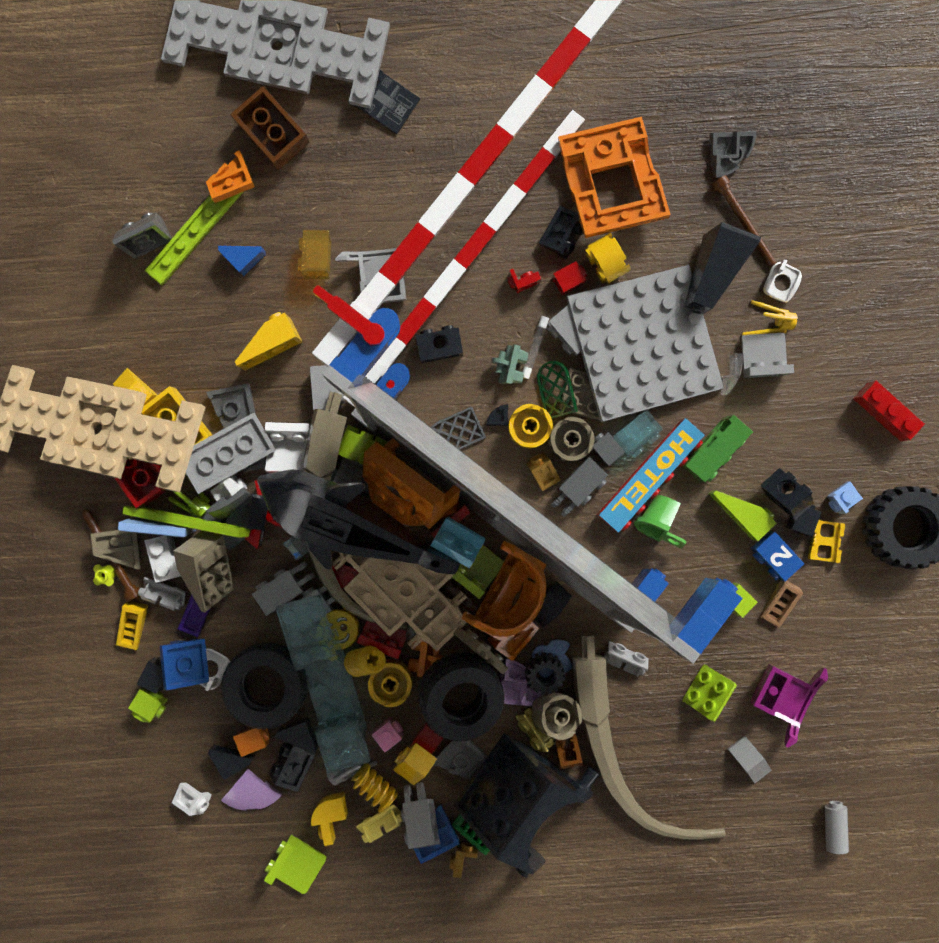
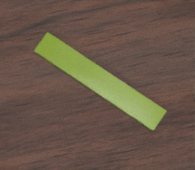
(188, 238)
(187, 521)

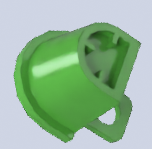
(658, 519)

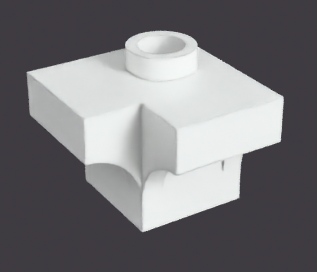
(228, 487)

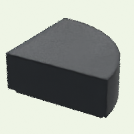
(498, 416)

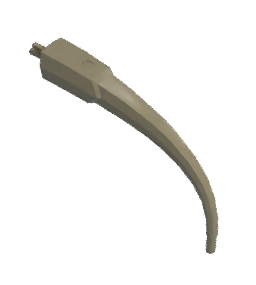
(321, 460)
(592, 697)

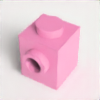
(388, 733)

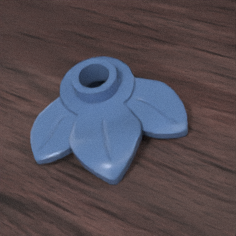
(558, 648)

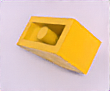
(130, 381)

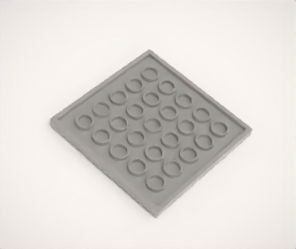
(643, 344)

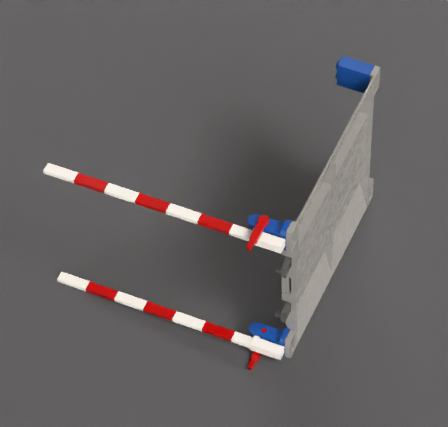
(369, 341)

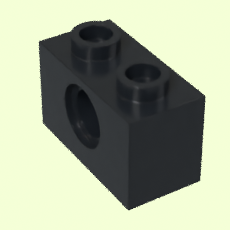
(452, 348)
(794, 503)

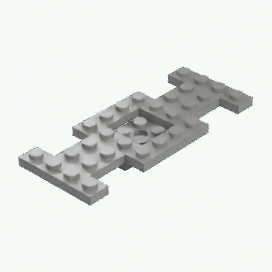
(304, 51)

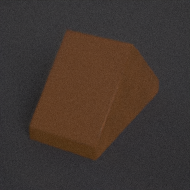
(568, 752)

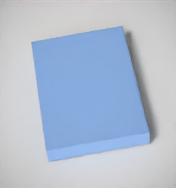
(147, 526)

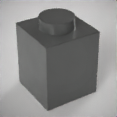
(607, 448)

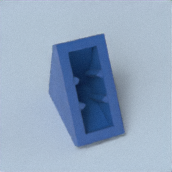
(242, 257)

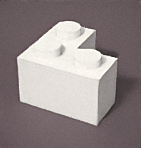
(162, 557)

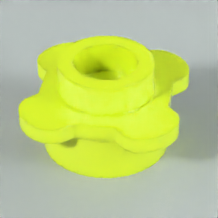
(109, 573)

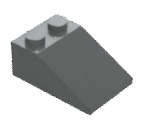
(142, 235)

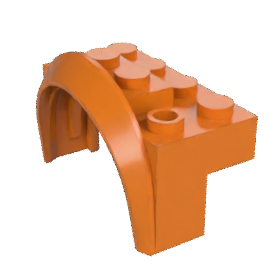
(384, 468)
(498, 600)

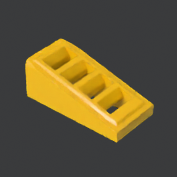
(132, 611)

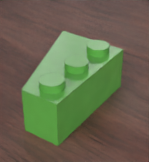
(717, 448)

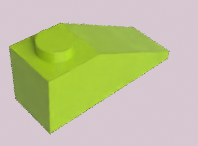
(749, 517)

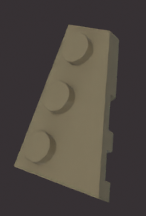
(481, 649)

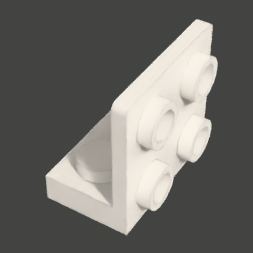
(290, 446)

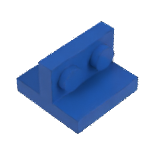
(184, 663)

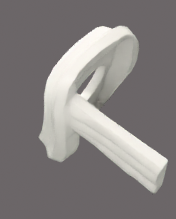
(785, 269)
(222, 662)

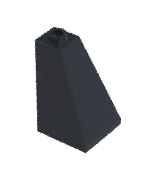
(717, 264)

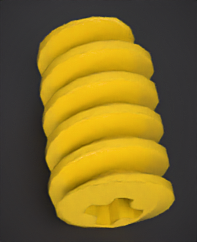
(364, 661)
(375, 787)

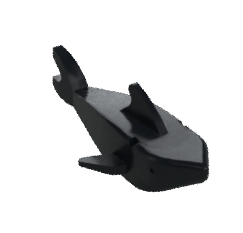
(344, 521)

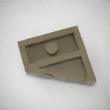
(116, 547)

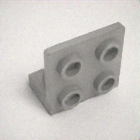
(765, 355)

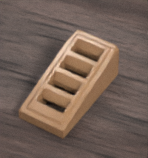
(775, 599)

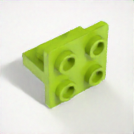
(709, 692)

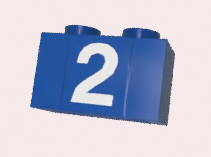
(776, 556)

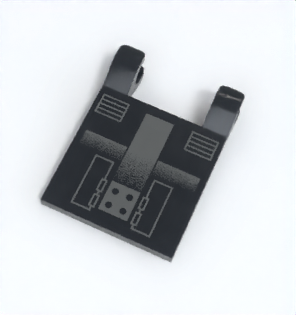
(391, 103)

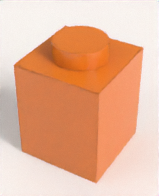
(251, 740)

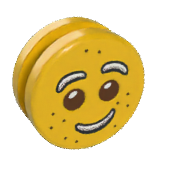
(346, 624)

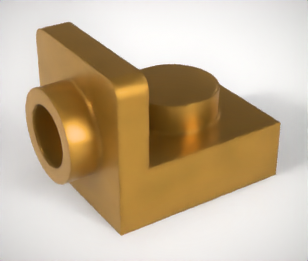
(543, 471)

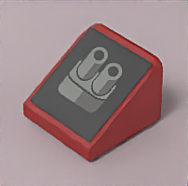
(256, 538)

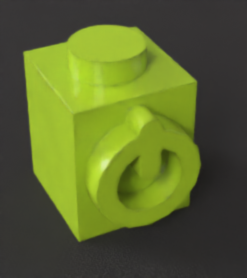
(148, 705)

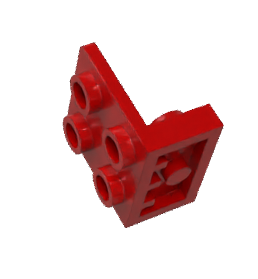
(375, 636)

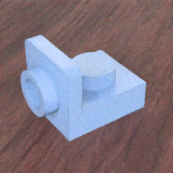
(843, 498)

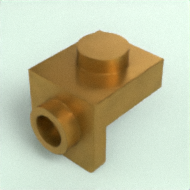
(456, 862)

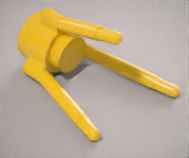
(784, 319)

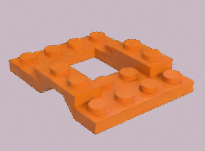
(608, 149)

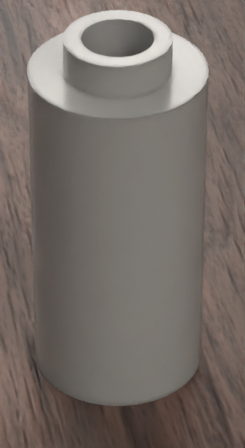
(836, 828)

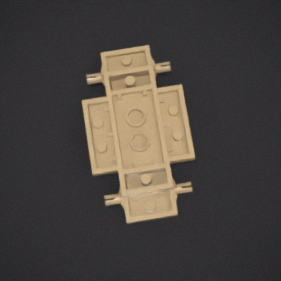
(402, 593)

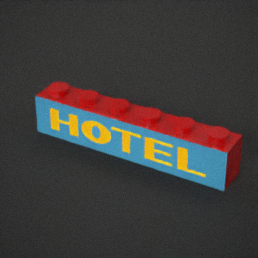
(650, 475)

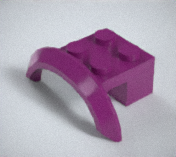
(787, 697)

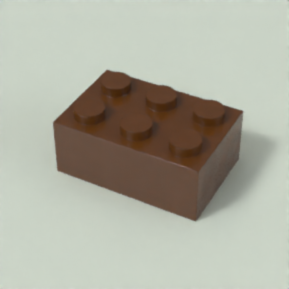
(270, 128)

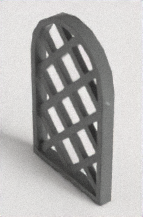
(477, 422)

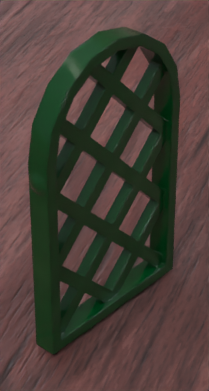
(554, 384)

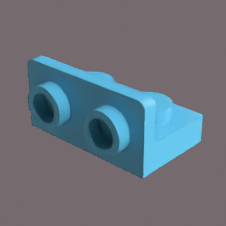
(458, 542)

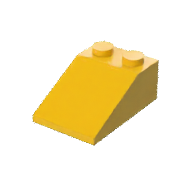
(271, 339)

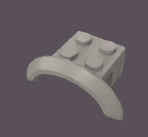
(370, 263)

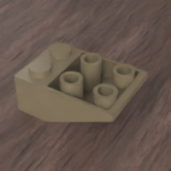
(205, 568)

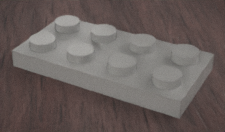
(228, 452)

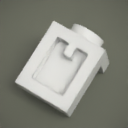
(191, 800)

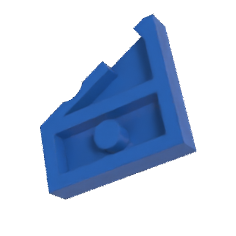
(447, 838)

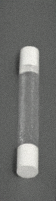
(535, 346)

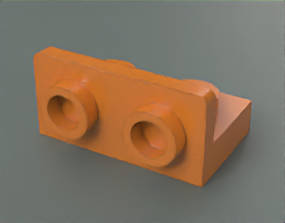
(514, 643)

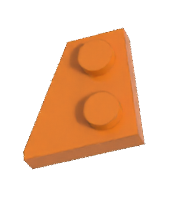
(230, 179)

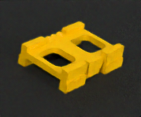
(834, 542)

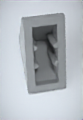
(749, 759)

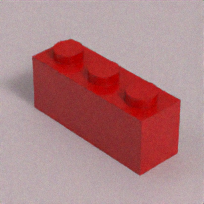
(888, 411)

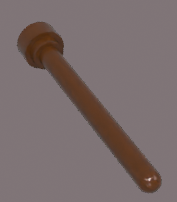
(722, 186)
(130, 591)

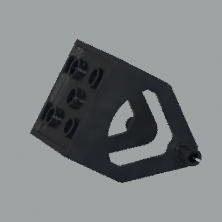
(513, 799)

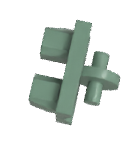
(507, 363)

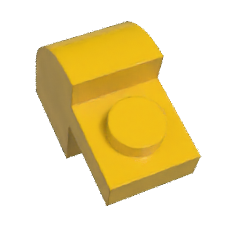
(327, 811)

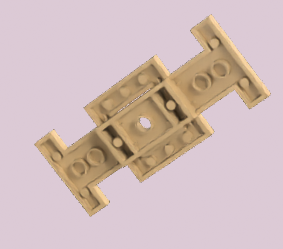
(124, 434)

